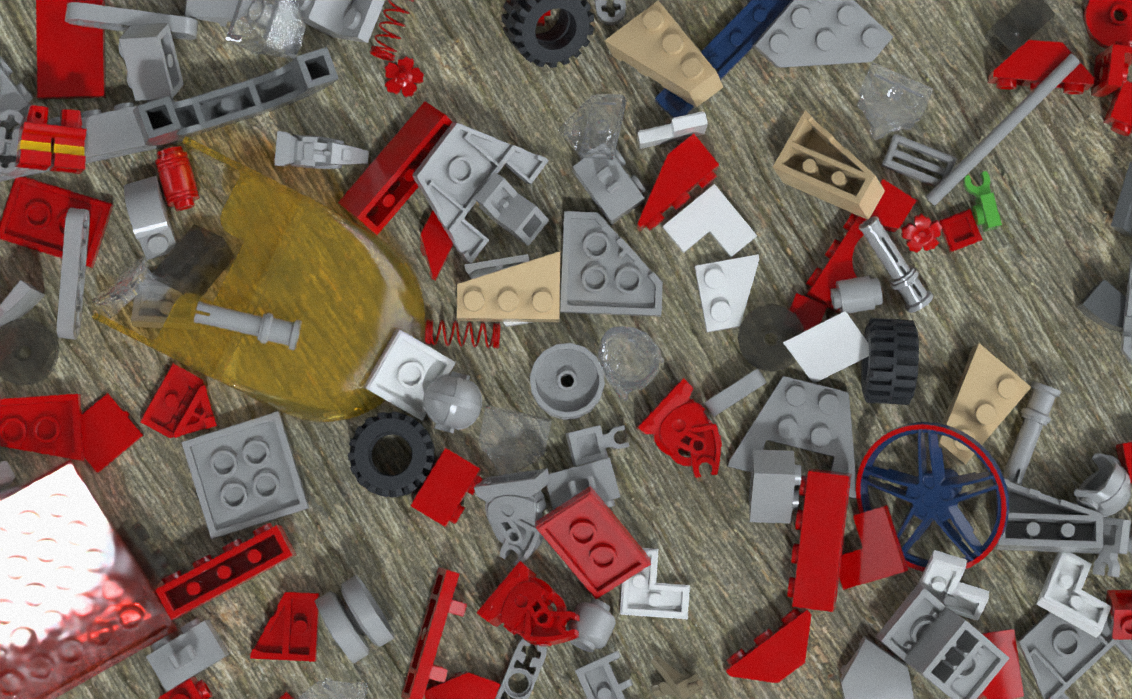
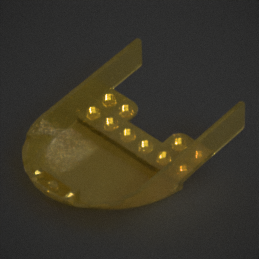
(304, 267)

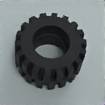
(555, 44)
(892, 362)
(361, 454)

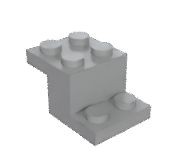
(342, 18)
(942, 646)

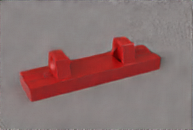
(429, 637)

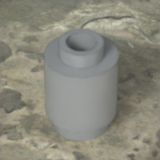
(856, 294)

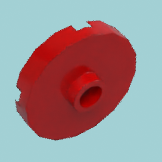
(1103, 26)

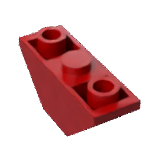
(1034, 63)
(775, 652)

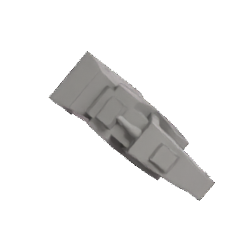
(316, 152)
(512, 508)

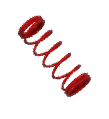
(376, 50)
(495, 339)

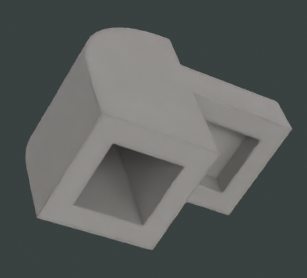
(510, 209)
(149, 217)

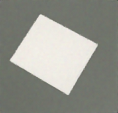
(828, 347)

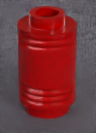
(177, 178)

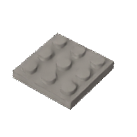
(245, 475)

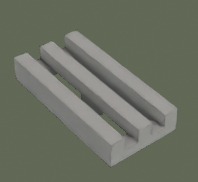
(912, 173)

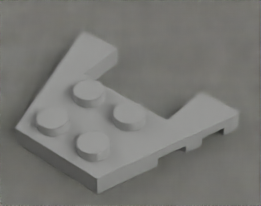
(456, 172)
(806, 419)
(1063, 653)

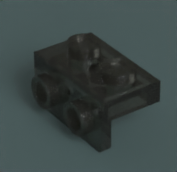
(195, 262)
(151, 561)

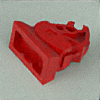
(684, 426)
(525, 609)

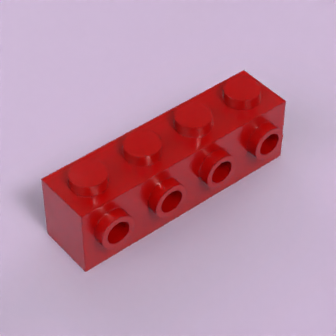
(389, 178)
(821, 540)
(225, 572)

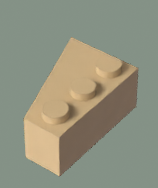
(666, 54)
(826, 170)
(513, 294)
(981, 401)

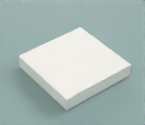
(406, 372)

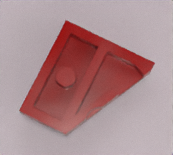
(291, 630)

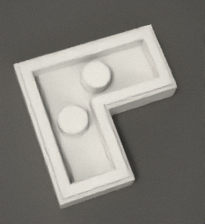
(679, 129)
(711, 214)
(942, 581)
(647, 598)
(1066, 599)

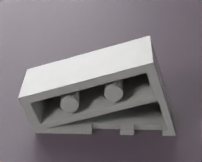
(1049, 524)

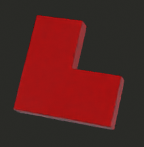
(880, 551)

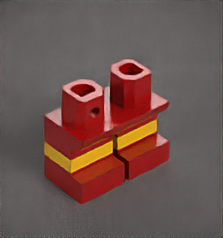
(51, 146)

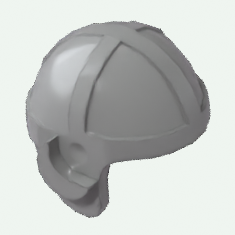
(452, 402)
(1106, 489)

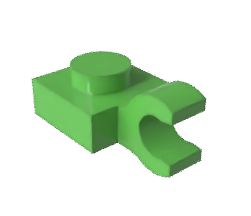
(985, 210)

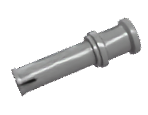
(903, 277)
(265, 327)
(1035, 416)

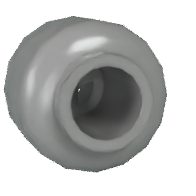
(594, 625)

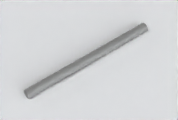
(1002, 129)

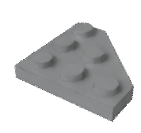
(822, 35)
(604, 272)

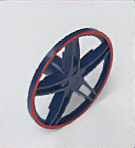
(937, 491)

